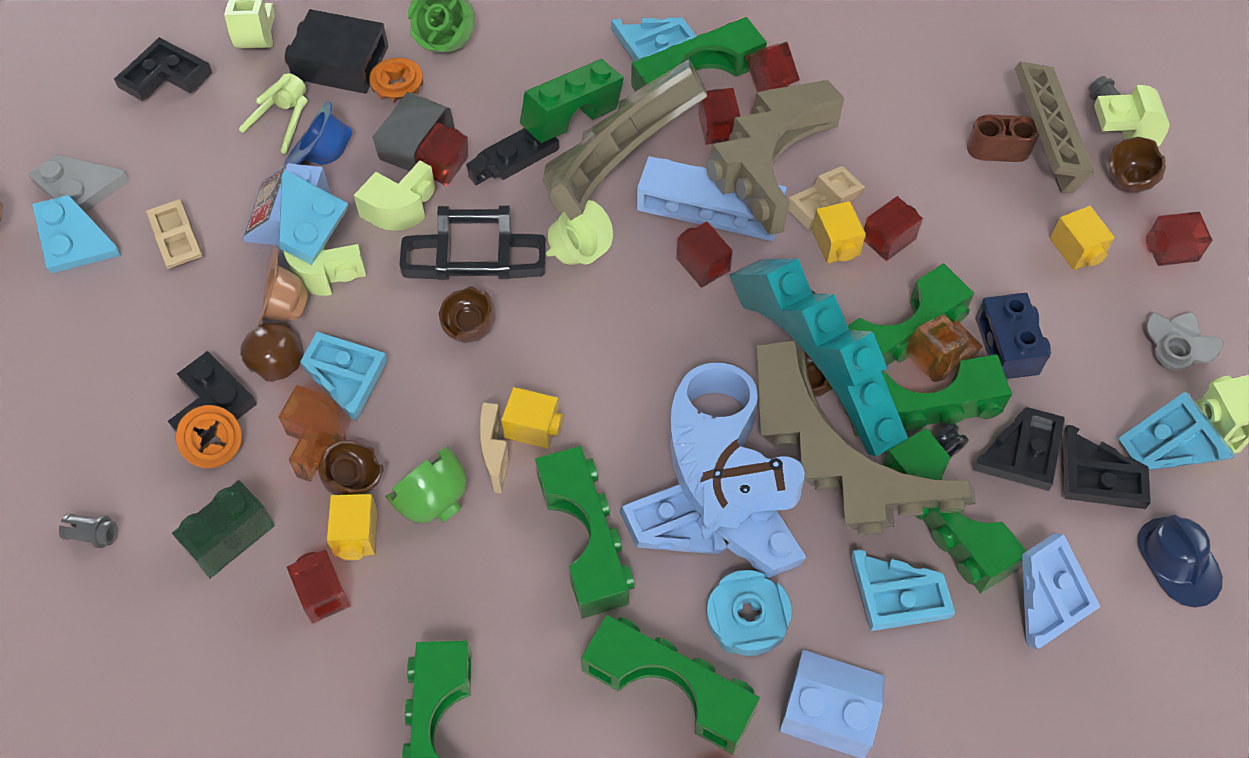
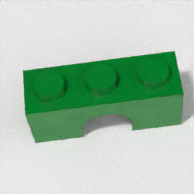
(551, 104)

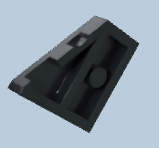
(1025, 450)
(1102, 474)

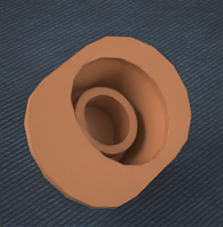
(283, 292)

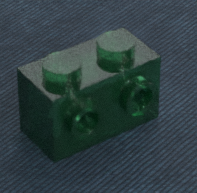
(223, 528)

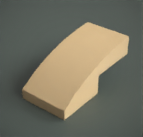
(829, 189)
(174, 234)
(494, 450)

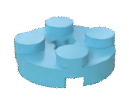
(737, 634)

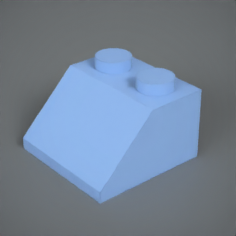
(834, 704)

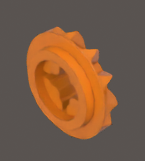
(396, 69)
(213, 455)

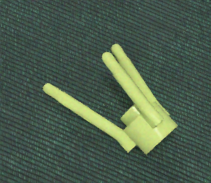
(285, 94)

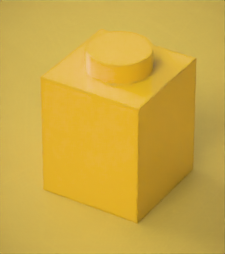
(838, 232)
(1082, 238)
(532, 418)
(352, 526)

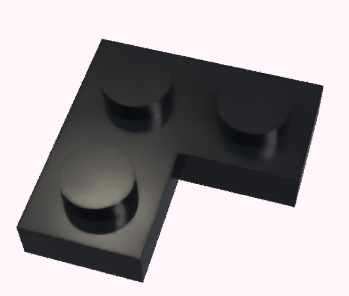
(161, 63)
(215, 387)

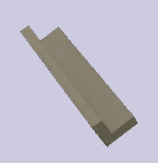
(1055, 125)

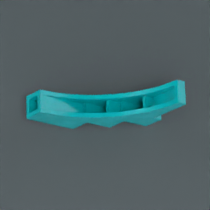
(844, 356)

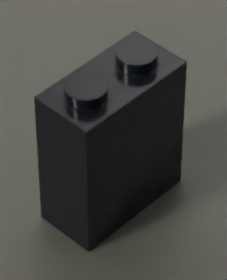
(336, 50)

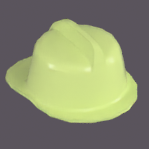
(581, 238)

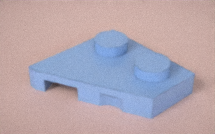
(668, 523)
(763, 542)
(1053, 590)

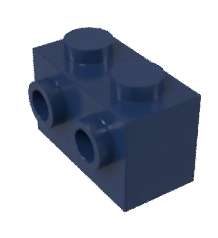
(1013, 333)

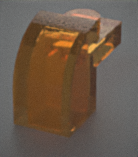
(941, 346)
(315, 423)

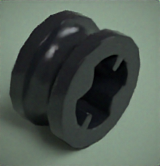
(951, 440)

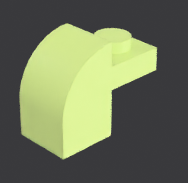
(250, 23)
(1134, 114)
(394, 204)
(329, 267)

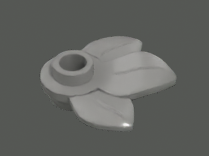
(1183, 339)

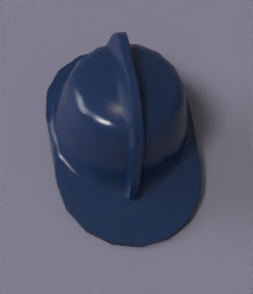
(1181, 560)

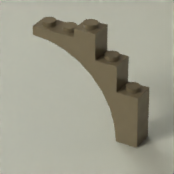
(758, 140)
(581, 169)
(869, 489)

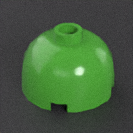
(441, 23)
(431, 489)

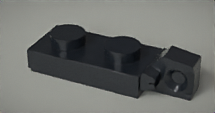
(509, 156)

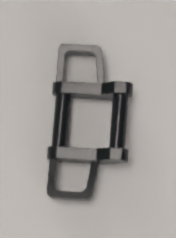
(442, 242)

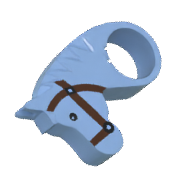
(709, 455)

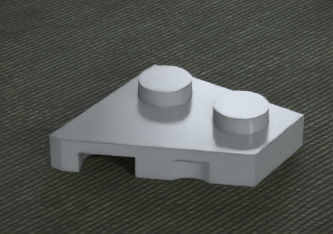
(81, 180)

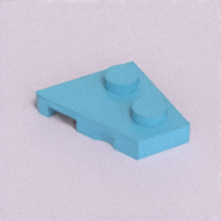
(651, 35)
(306, 217)
(70, 235)
(343, 370)
(1176, 437)
(900, 594)

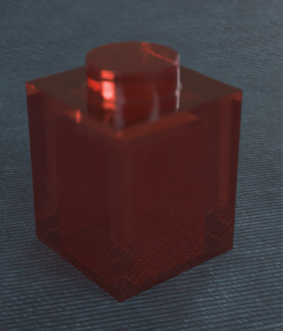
(772, 67)
(718, 115)
(444, 151)
(892, 228)
(1178, 238)
(703, 254)
(318, 585)

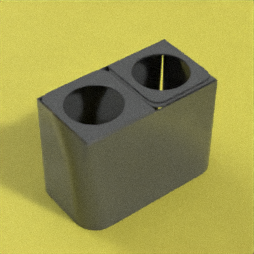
(407, 129)

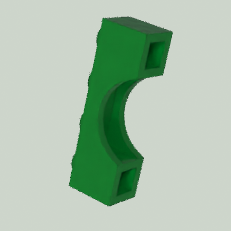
(716, 49)
(932, 296)
(975, 391)
(981, 550)
(597, 574)
(624, 655)
(440, 680)

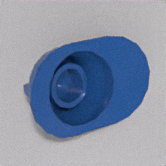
(323, 140)

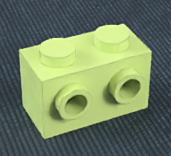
(1228, 409)

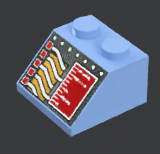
(265, 216)

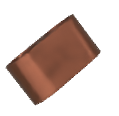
(1002, 138)

